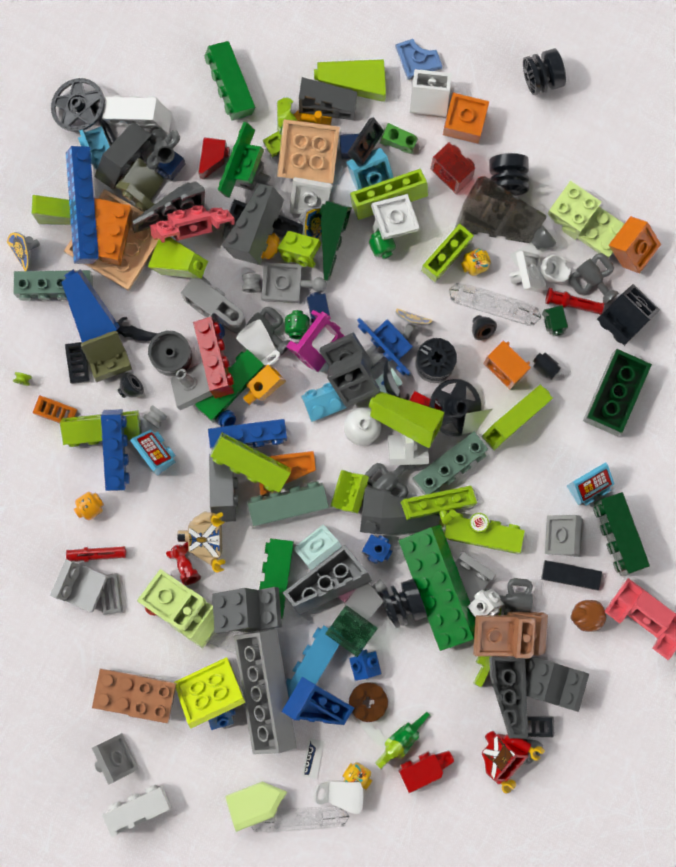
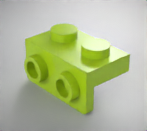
(299, 249)
(349, 491)

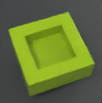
(273, 144)

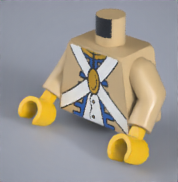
(205, 538)

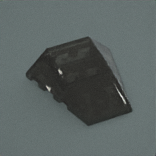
(499, 213)

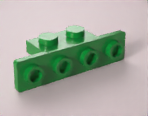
(242, 161)

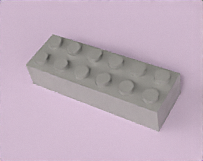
(264, 692)

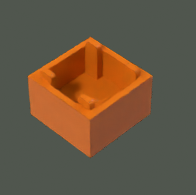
(465, 118)
(634, 244)
(506, 365)

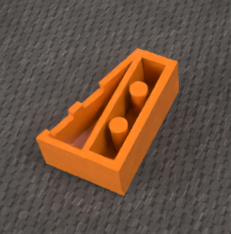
(112, 229)

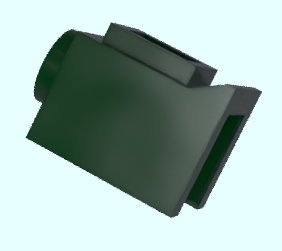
(555, 320)

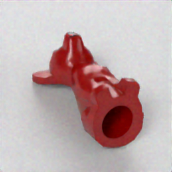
(188, 574)

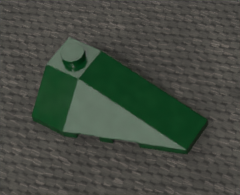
(333, 222)

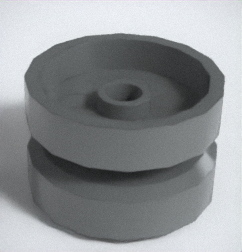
(164, 343)

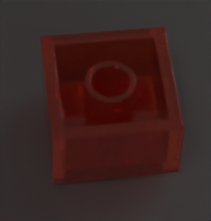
(453, 167)

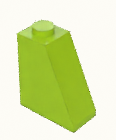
(51, 210)

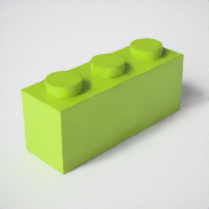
(447, 253)

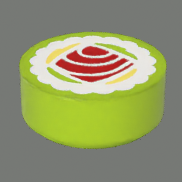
(478, 522)

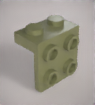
(140, 184)
(106, 356)

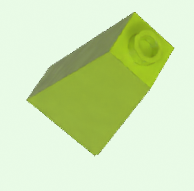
(361, 76)
(176, 259)
(407, 417)
(517, 417)

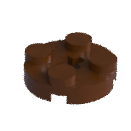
(359, 695)

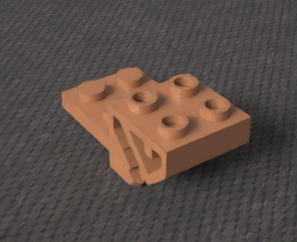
(511, 634)
(134, 695)

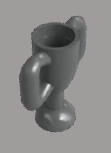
(162, 147)
(593, 276)
(271, 327)
(388, 480)
(518, 600)

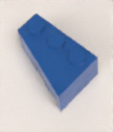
(316, 704)

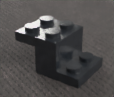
(628, 314)

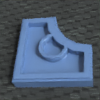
(415, 57)

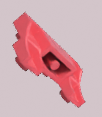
(190, 223)
(647, 612)

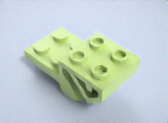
(584, 218)
(179, 607)

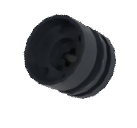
(544, 71)
(510, 172)
(431, 370)
(404, 603)

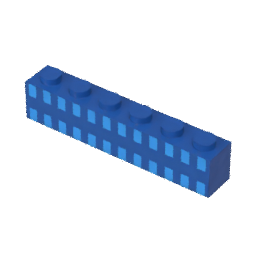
(81, 205)

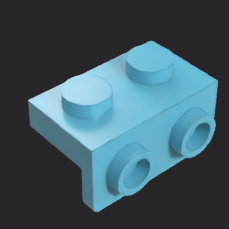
(96, 141)
(322, 402)

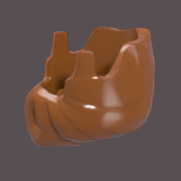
(588, 615)

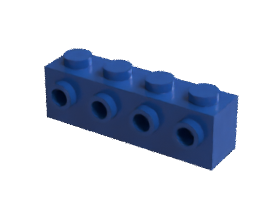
(252, 433)
(114, 449)

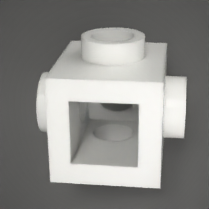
(486, 603)

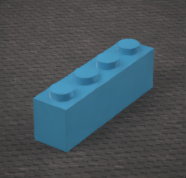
(315, 660)

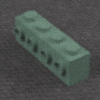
(42, 284)
(450, 464)
(288, 503)

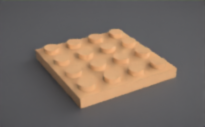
(136, 254)

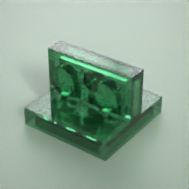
(351, 631)

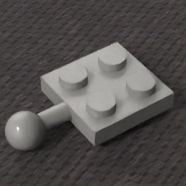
(283, 282)

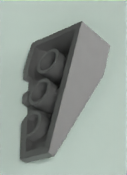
(180, 199)
(384, 515)
(509, 684)

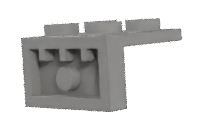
(473, 575)
(79, 585)

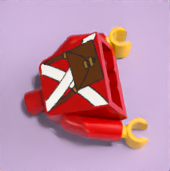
(505, 756)

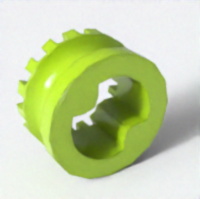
(22, 378)

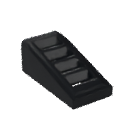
(69, 355)
(550, 722)

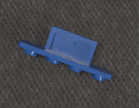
(391, 341)

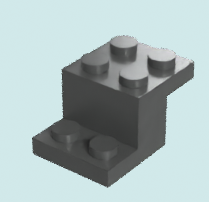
(349, 369)
(246, 610)
(555, 683)

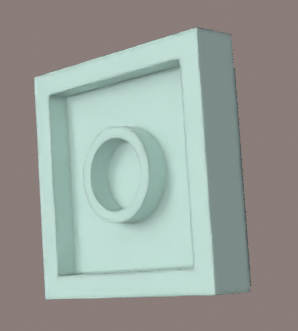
(317, 547)

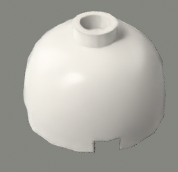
(361, 427)

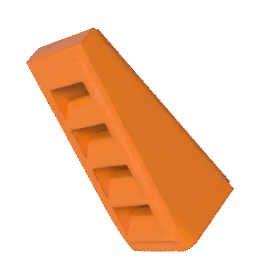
(40, 402)

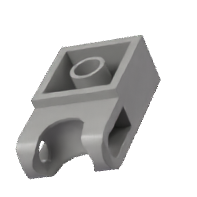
(213, 303)

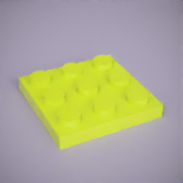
(209, 692)

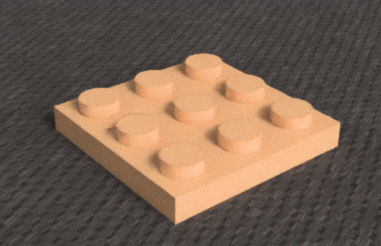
(308, 151)

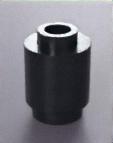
(546, 365)

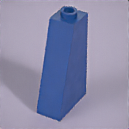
(87, 308)

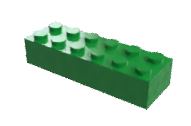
(439, 586)

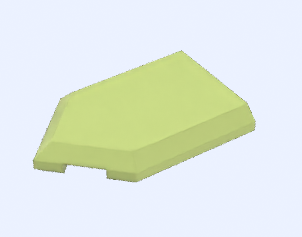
(254, 804)

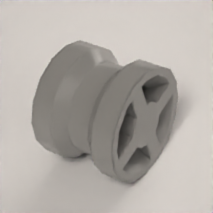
(251, 283)
(374, 355)
(155, 416)

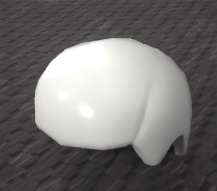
(555, 269)

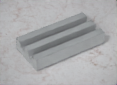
(118, 596)

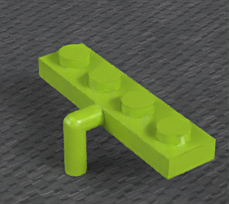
(439, 503)

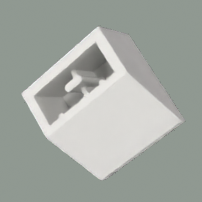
(430, 92)

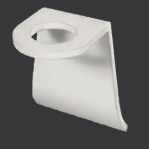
(258, 342)
(341, 794)

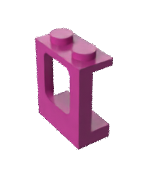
(305, 351)

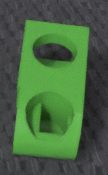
(398, 139)

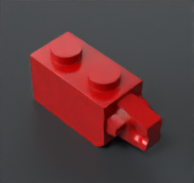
(425, 770)

